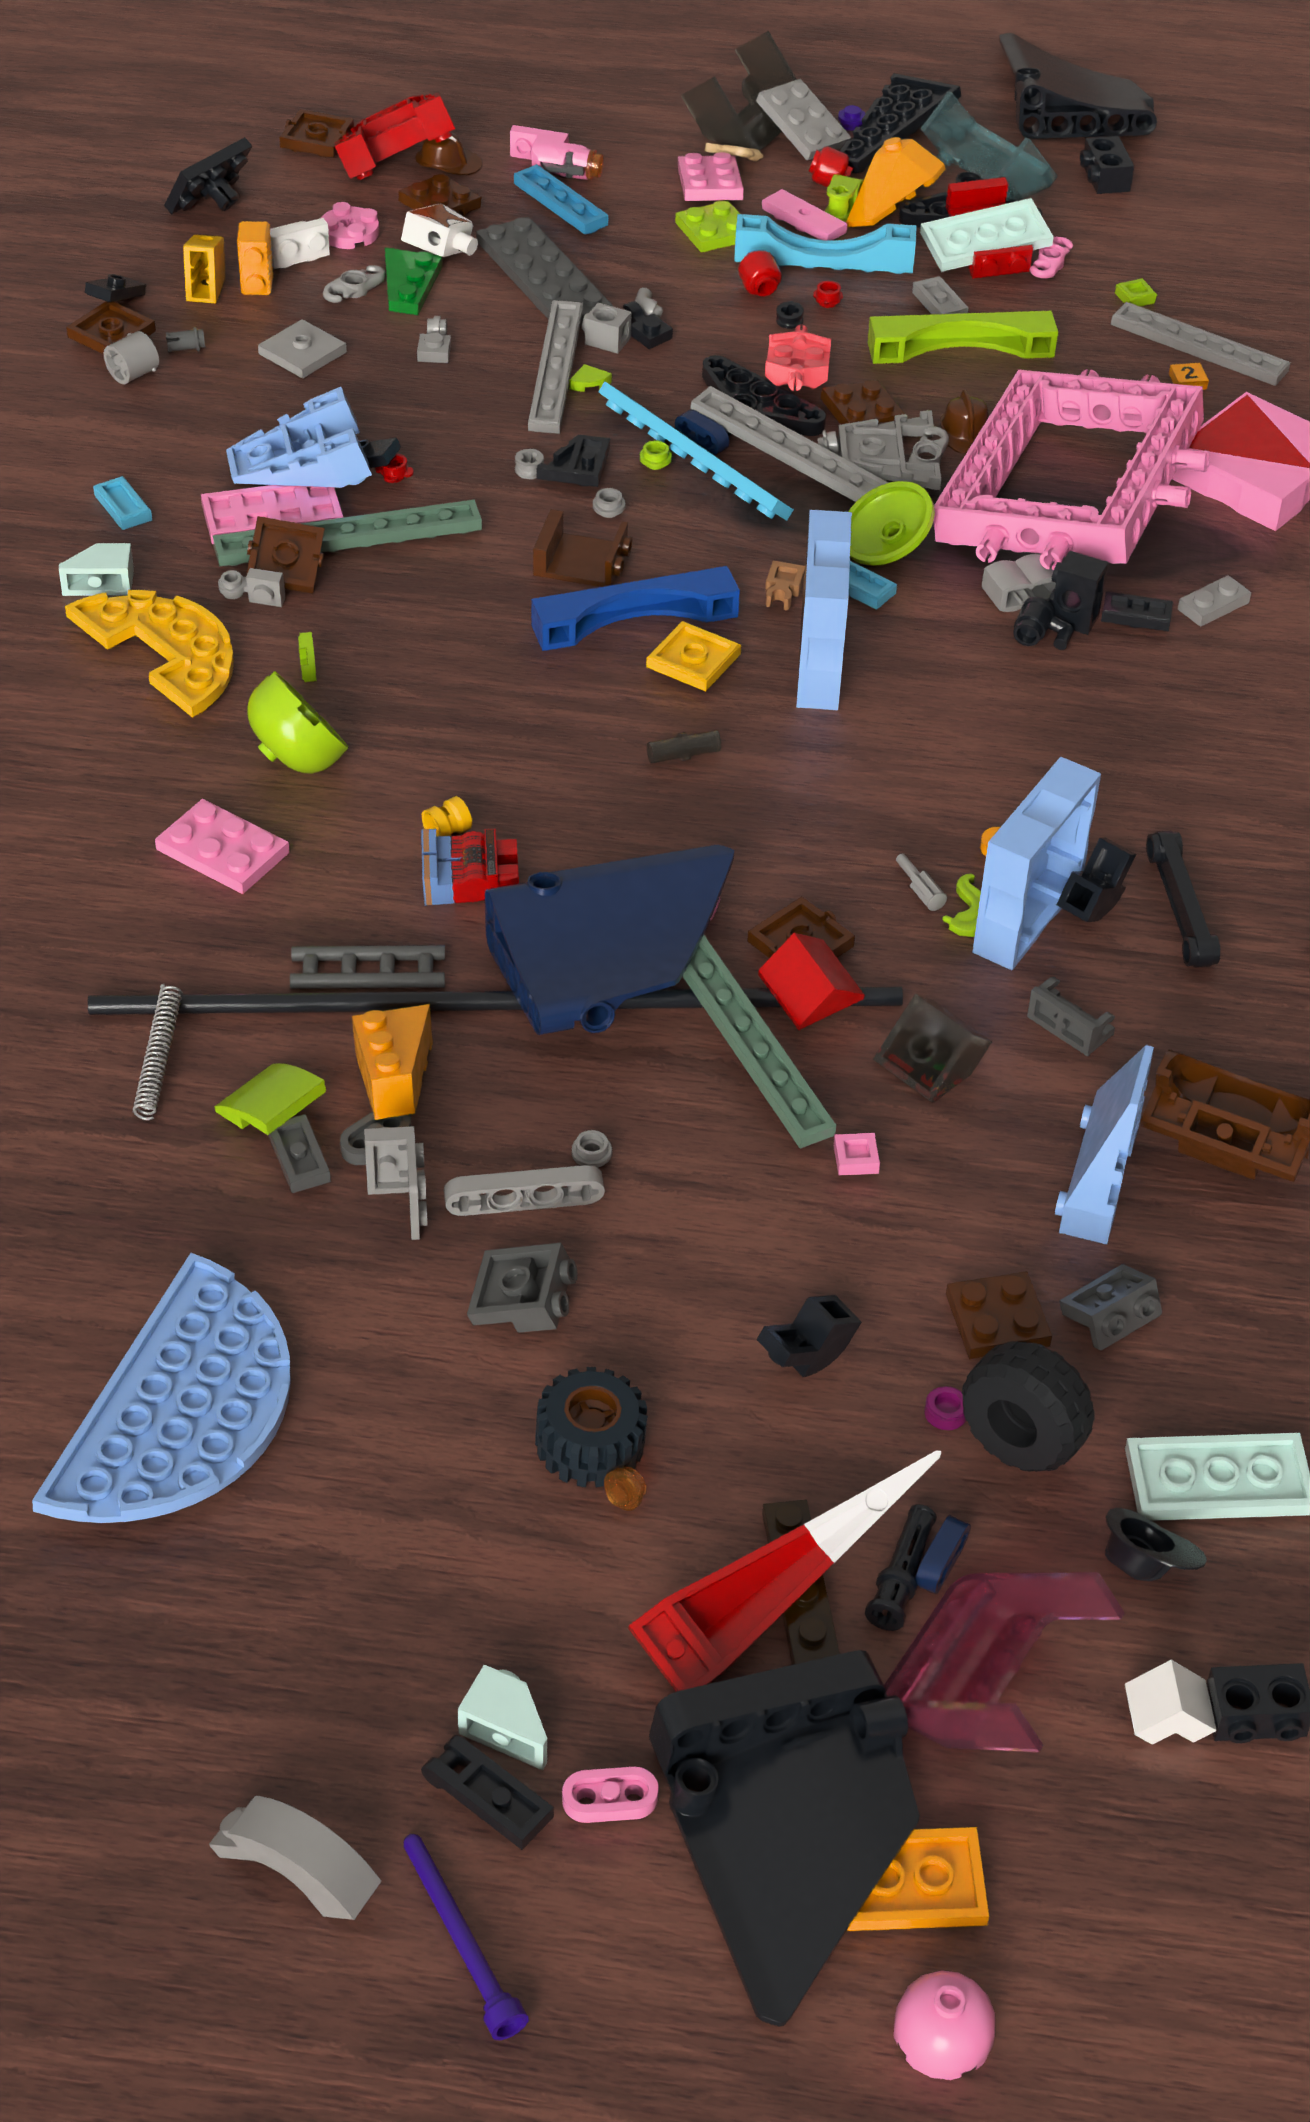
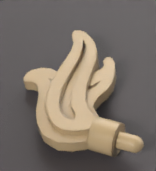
(751, 154)

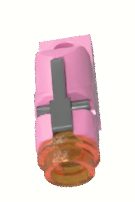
(555, 153)

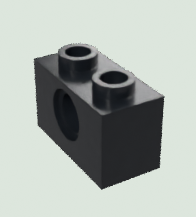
(1078, 590)

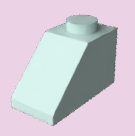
(98, 570)
(503, 1717)

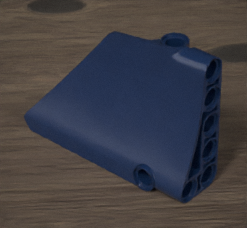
(602, 933)

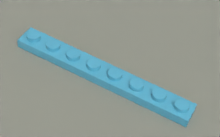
(701, 459)

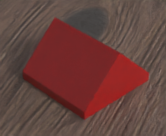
(809, 980)

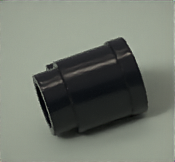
(1035, 619)

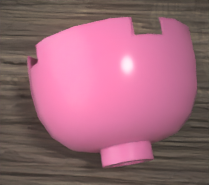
(945, 2025)

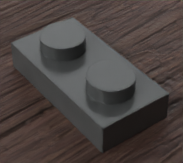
(299, 1154)

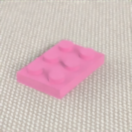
(710, 177)
(222, 846)

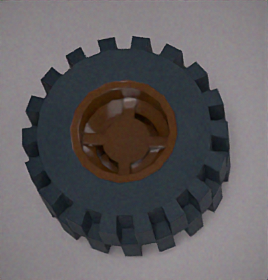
(590, 1425)

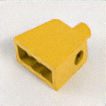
(204, 260)

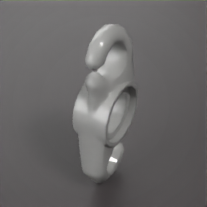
(354, 283)
(935, 447)

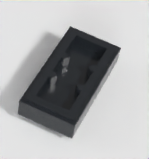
(115, 288)
(380, 452)
(1137, 611)

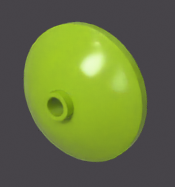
(890, 522)

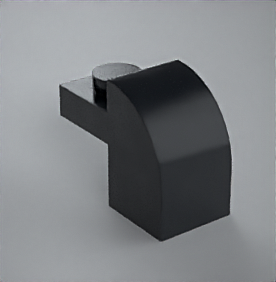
(1099, 887)
(814, 1337)

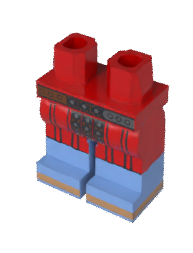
(466, 865)

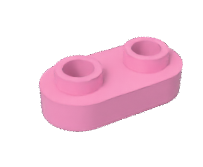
(609, 1792)

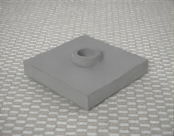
(302, 348)

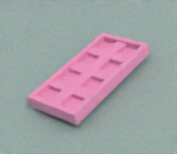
(239, 508)

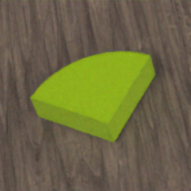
(589, 377)
(307, 657)

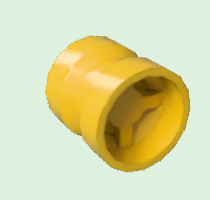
(449, 818)

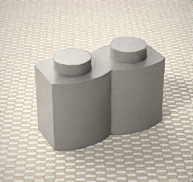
(1013, 582)

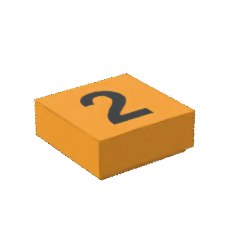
(1188, 374)

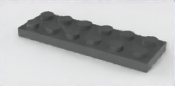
(538, 265)

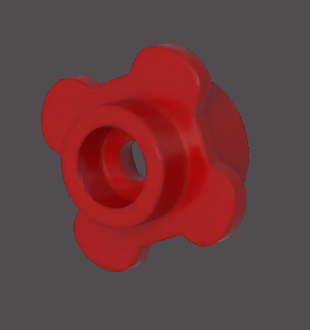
(396, 469)

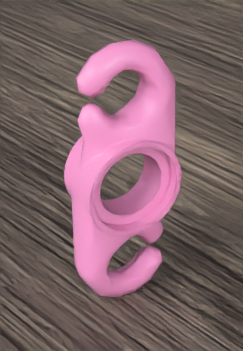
(1051, 258)

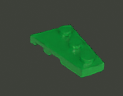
(410, 278)

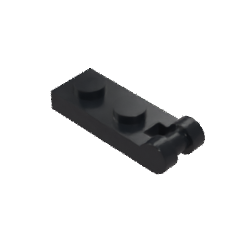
(489, 1791)

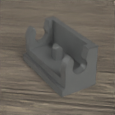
(1067, 1019)

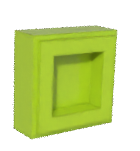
(1136, 292)

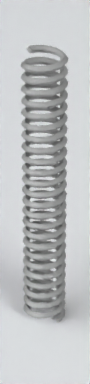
(158, 1051)

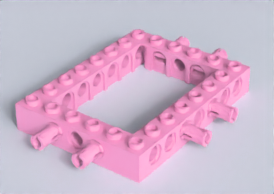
(1164, 411)

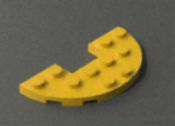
(176, 629)

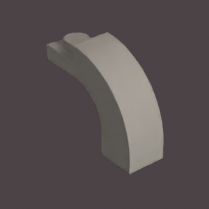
(300, 1850)

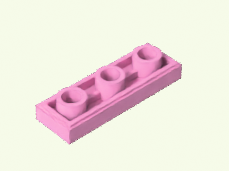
(804, 216)

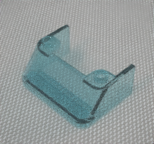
(985, 153)

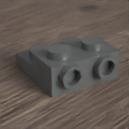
(523, 1287)

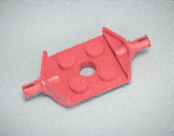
(798, 359)

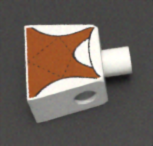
(439, 231)

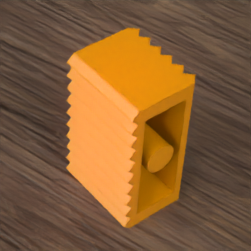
(255, 258)

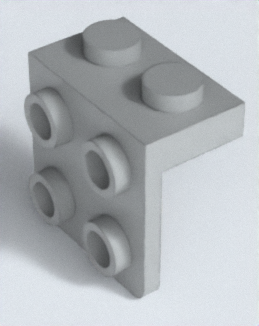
(393, 1166)

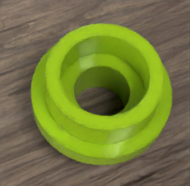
(655, 455)

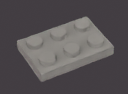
(802, 118)

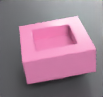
(856, 1154)

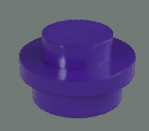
(851, 117)

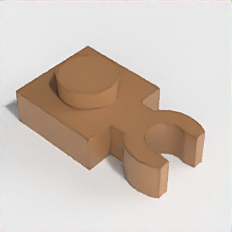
(784, 582)

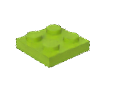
(709, 225)

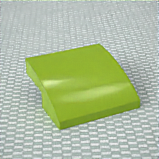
(271, 1097)

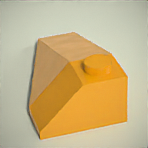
(891, 178)

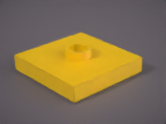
(693, 656)

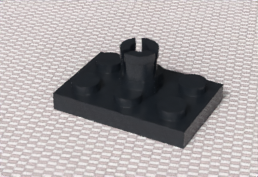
(210, 178)

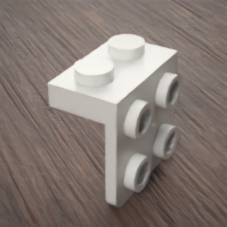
(299, 242)

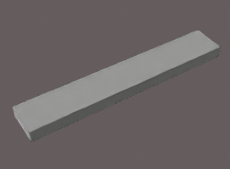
(1200, 343)
(555, 367)

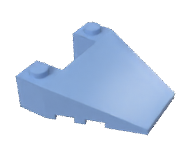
(304, 450)
(1107, 1142)

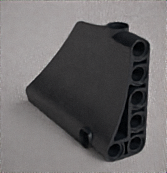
(1056, 88)
(791, 1810)

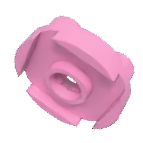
(351, 225)

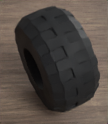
(1028, 1406)

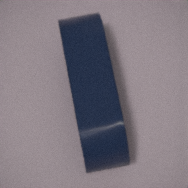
(703, 431)
(942, 1554)

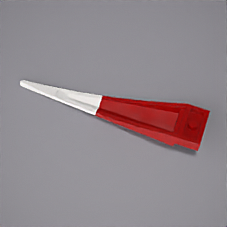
(718, 1618)

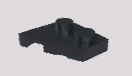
(578, 462)

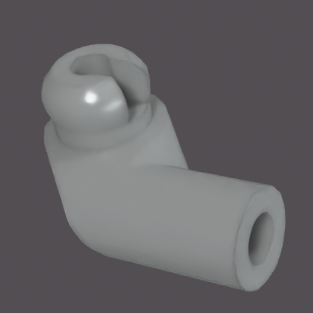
(647, 304)

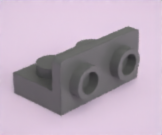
(1114, 1305)

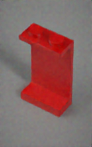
(979, 195)

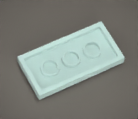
(1003, 226)
(1219, 1476)

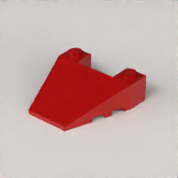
(392, 132)

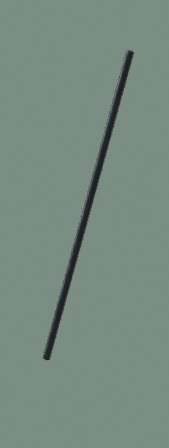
(438, 1001)

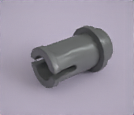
(185, 340)

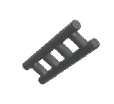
(351, 954)

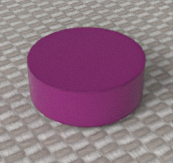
(945, 1408)

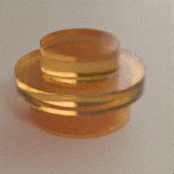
(625, 1488)

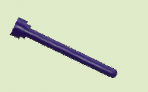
(503, 2013)

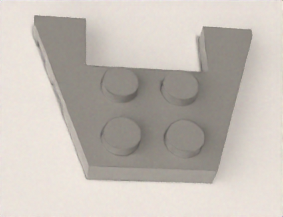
(881, 450)

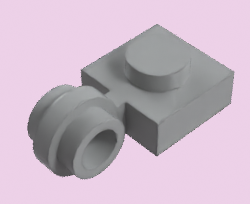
(436, 344)
(262, 586)

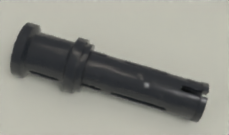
(893, 1597)

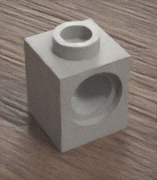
(607, 327)

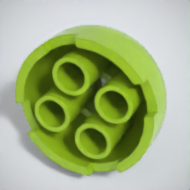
(292, 728)

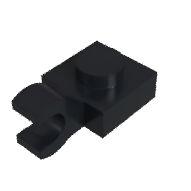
(647, 330)

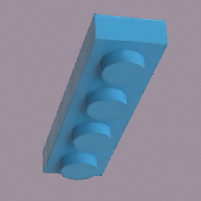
(561, 199)

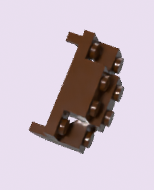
(1228, 1118)

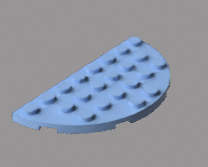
(181, 1408)

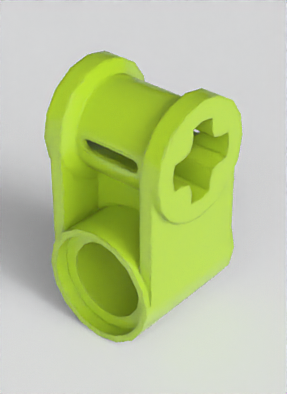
(842, 195)

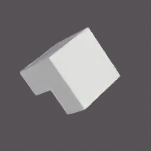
(1170, 1703)

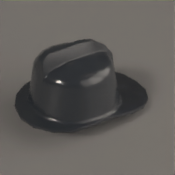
(1146, 1549)

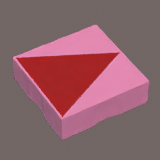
(1255, 461)

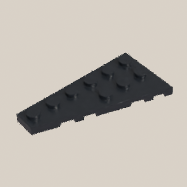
(898, 113)

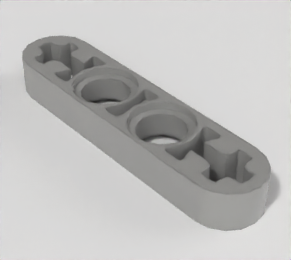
(465, 1198)

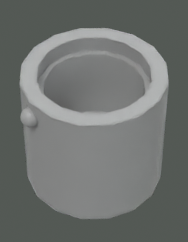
(131, 357)

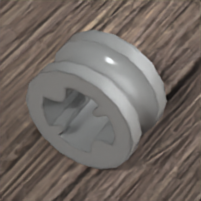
(527, 463)

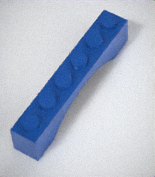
(696, 595)

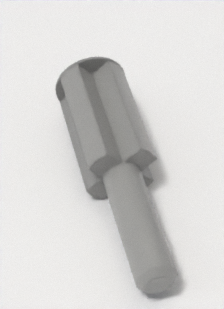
(923, 884)

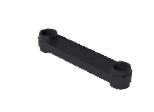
(1198, 945)

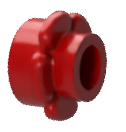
(828, 294)

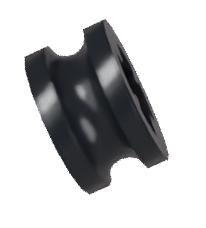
(789, 315)

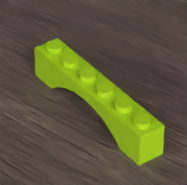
(906, 336)

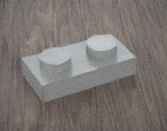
(938, 297)
(1214, 600)

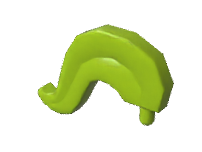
(965, 922)

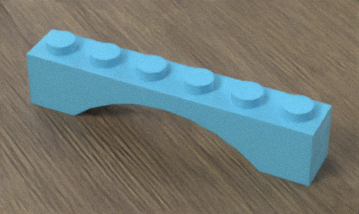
(885, 249)

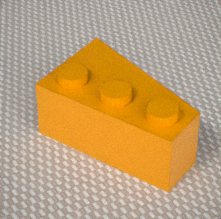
(392, 1057)

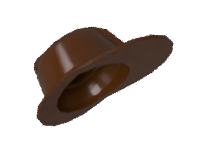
(448, 156)
(964, 421)

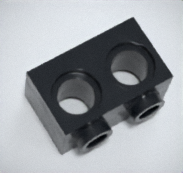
(1107, 164)
(1257, 1692)

